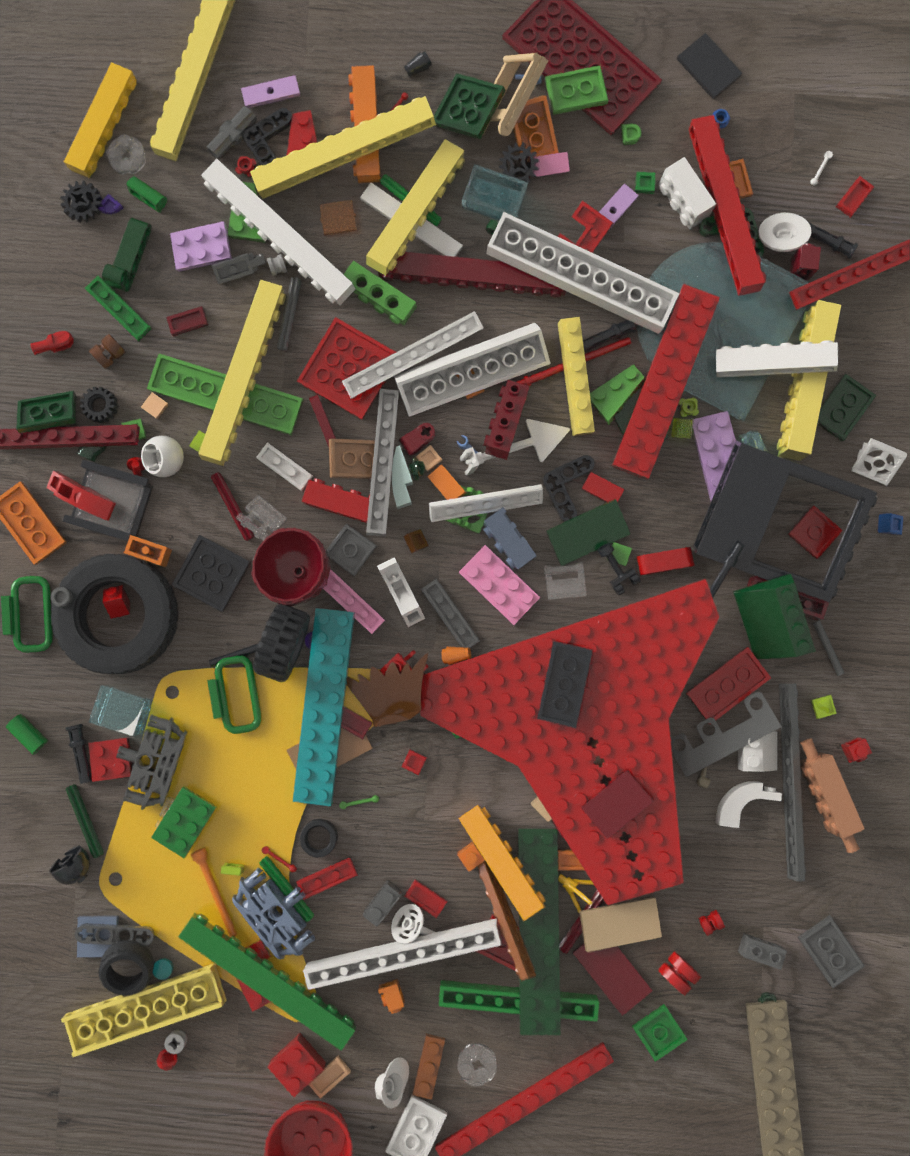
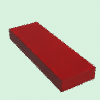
(327, 877)

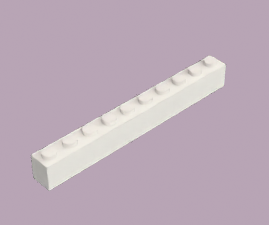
(278, 232)
(398, 955)

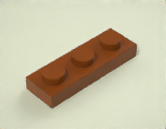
(428, 1066)

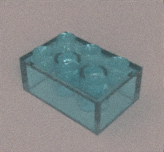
(493, 193)

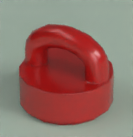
(166, 1060)

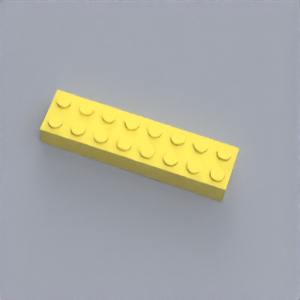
(807, 388)

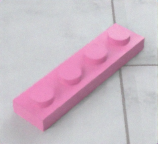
(353, 603)

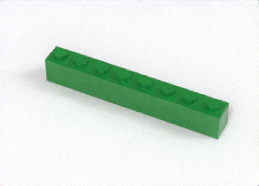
(507, 1000)

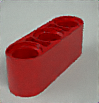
(665, 561)

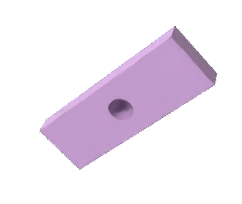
(281, 88)
(619, 203)

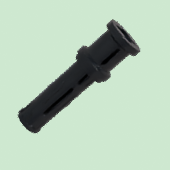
(837, 243)
(615, 332)
(78, 744)

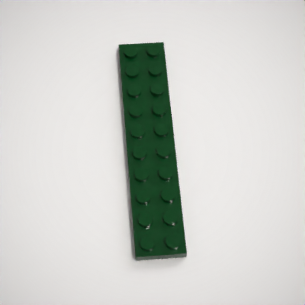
(541, 935)

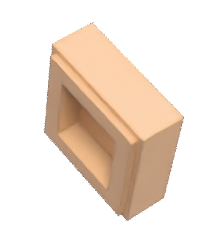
(154, 405)
(429, 457)

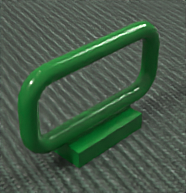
(11, 614)
(219, 699)

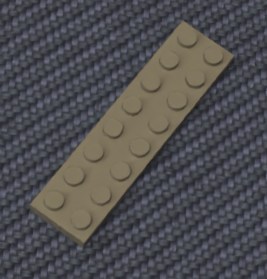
(774, 1078)

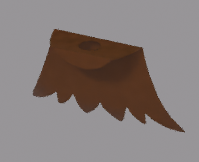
(393, 696)

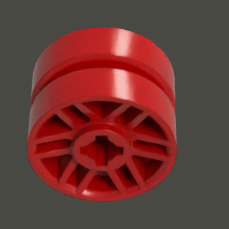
(679, 973)

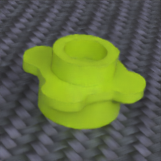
(692, 402)

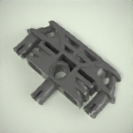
(165, 767)

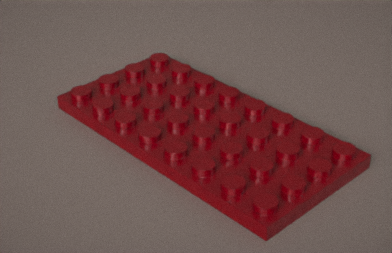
(576, 42)

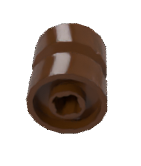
(112, 347)

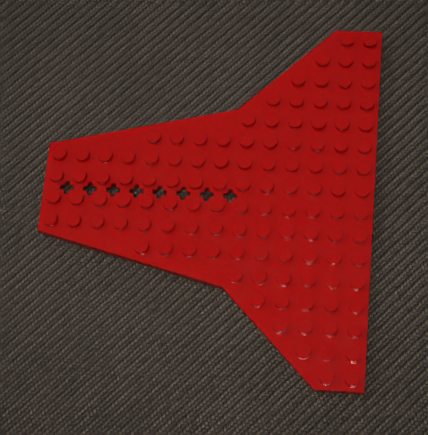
(630, 691)

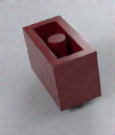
(805, 261)

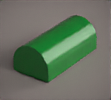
(146, 194)
(26, 734)

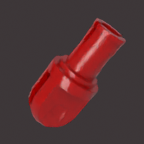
(54, 342)

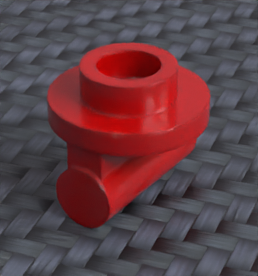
(135, 464)

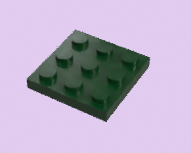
(468, 105)

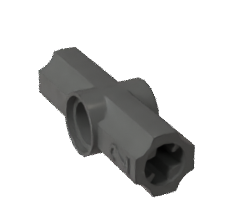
(231, 132)

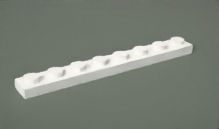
(412, 354)

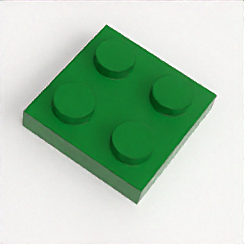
(659, 1032)

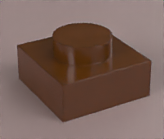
(416, 541)

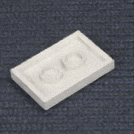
(416, 1129)

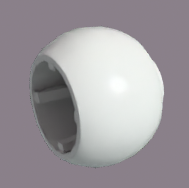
(162, 456)

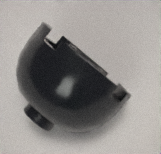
(72, 866)

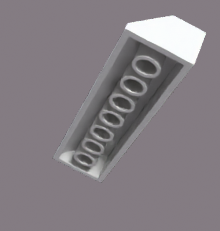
(491, 362)

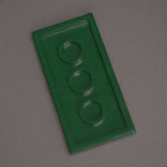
(588, 532)

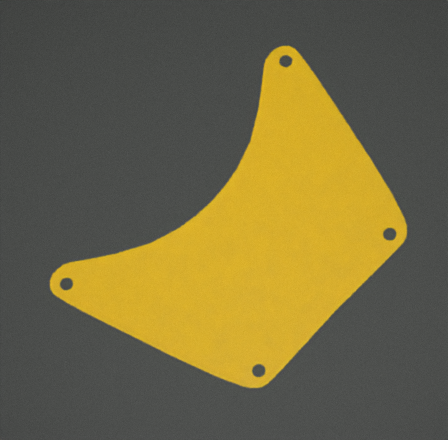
(253, 792)

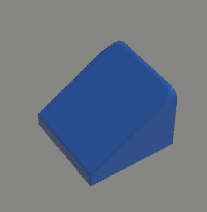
(890, 524)

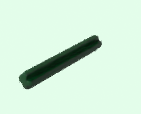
(84, 821)

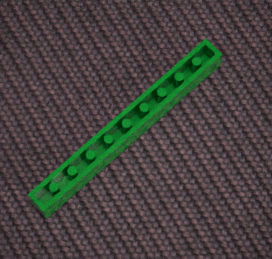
(267, 980)

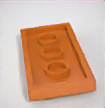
(29, 523)

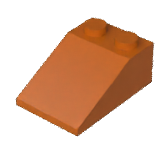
(536, 127)

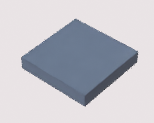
(95, 950)

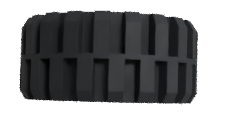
(281, 642)

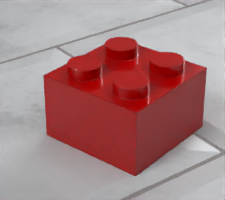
(296, 1065)

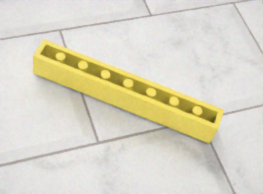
(415, 208)

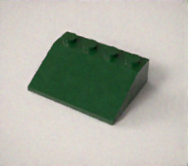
(774, 619)

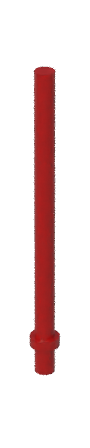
(588, 356)

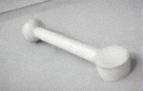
(828, 155)

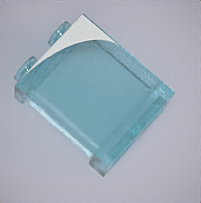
(119, 711)

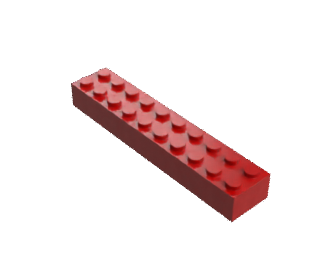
(665, 381)

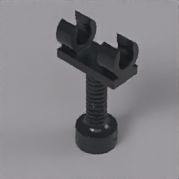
(606, 550)

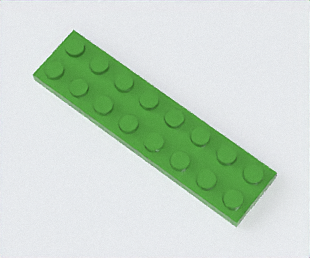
(203, 386)

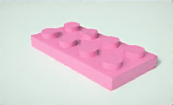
(499, 585)

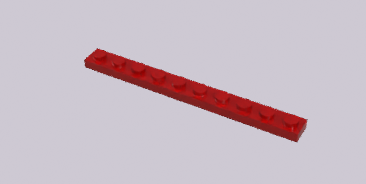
(525, 1102)

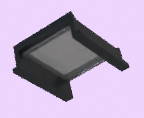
(125, 489)

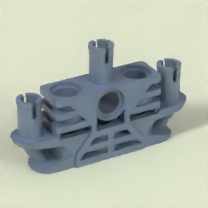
(267, 922)

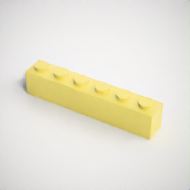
(576, 376)

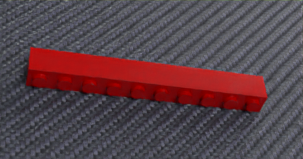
(728, 209)

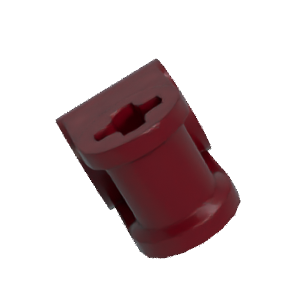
(414, 441)

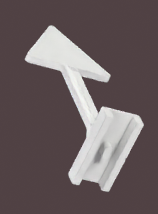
(542, 436)

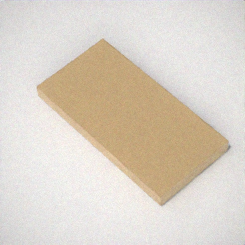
(620, 924)

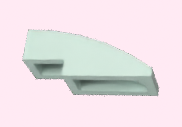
(400, 479)

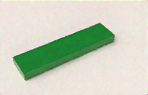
(118, 308)

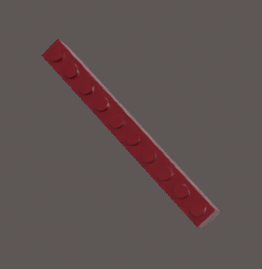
(468, 272)

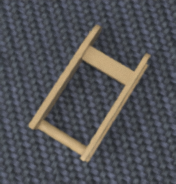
(509, 116)

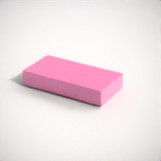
(552, 164)

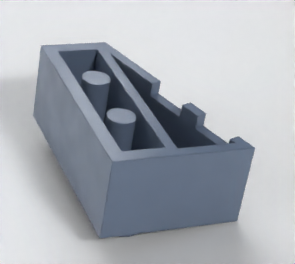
(508, 539)

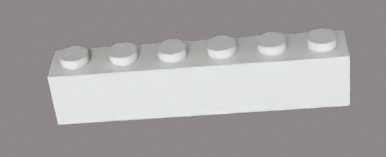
(777, 359)

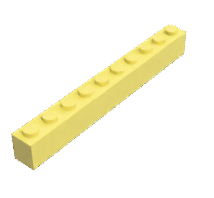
(190, 77)
(343, 147)
(241, 373)

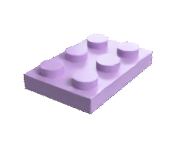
(200, 246)

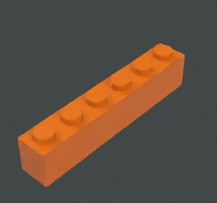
(365, 108)

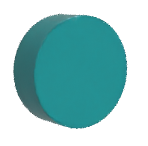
(163, 968)

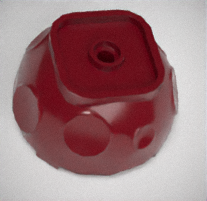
(280, 559)

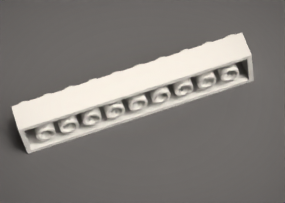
(581, 273)

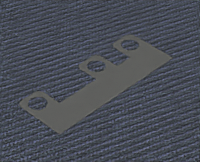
(722, 744)

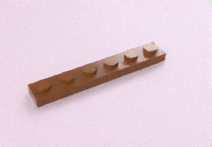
(507, 922)

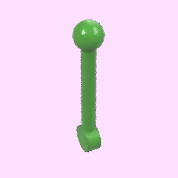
(343, 804)

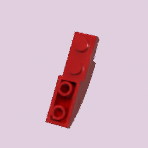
(80, 496)

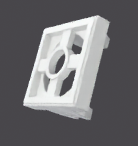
(884, 478)

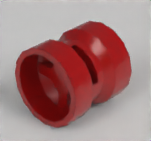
(716, 921)

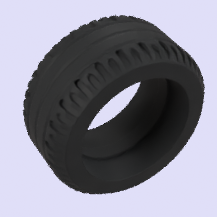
(122, 984)

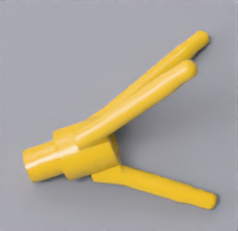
(570, 886)

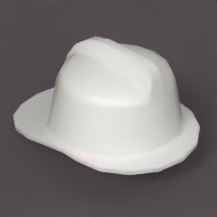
(391, 1085)

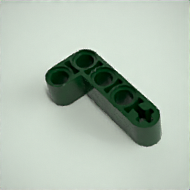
(128, 257)

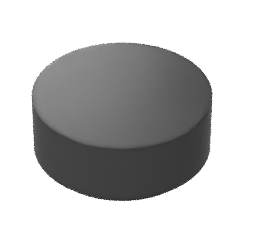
(61, 597)

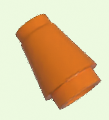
(454, 655)

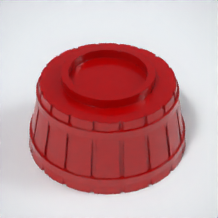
(309, 1130)

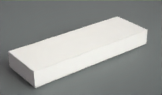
(284, 466)

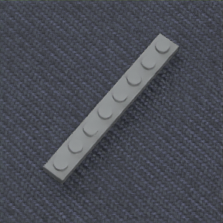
(382, 463)

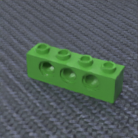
(405, 307)

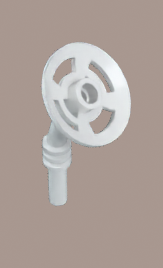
(409, 924)

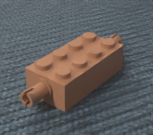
(831, 795)

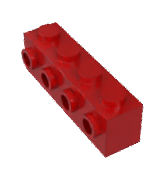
(336, 500)

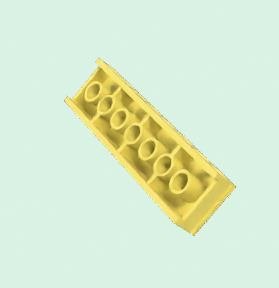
(144, 1011)

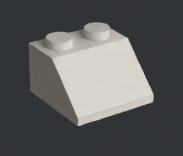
(759, 755)

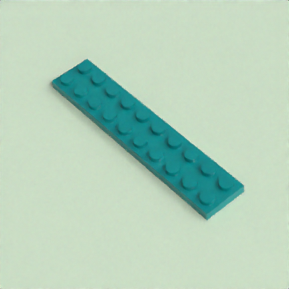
(323, 707)

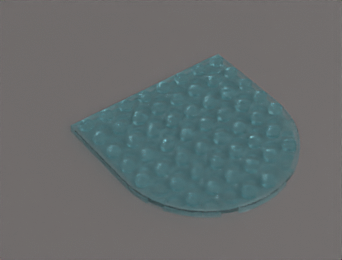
(736, 322)

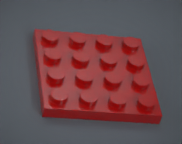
(338, 357)

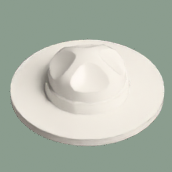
(784, 232)

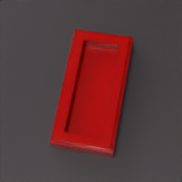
(855, 196)
(602, 488)
(425, 898)

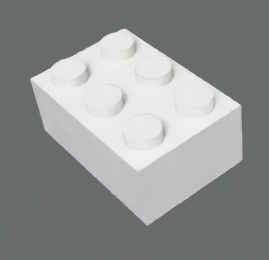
(686, 193)

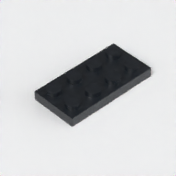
(565, 684)

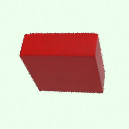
(414, 762)

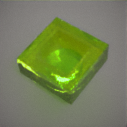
(682, 428)

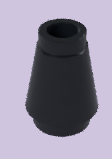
(418, 64)

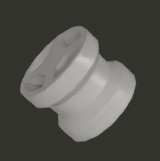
(277, 265)
(177, 1036)

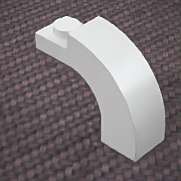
(401, 592)
(737, 797)

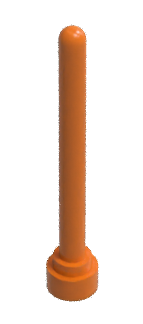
(200, 857)

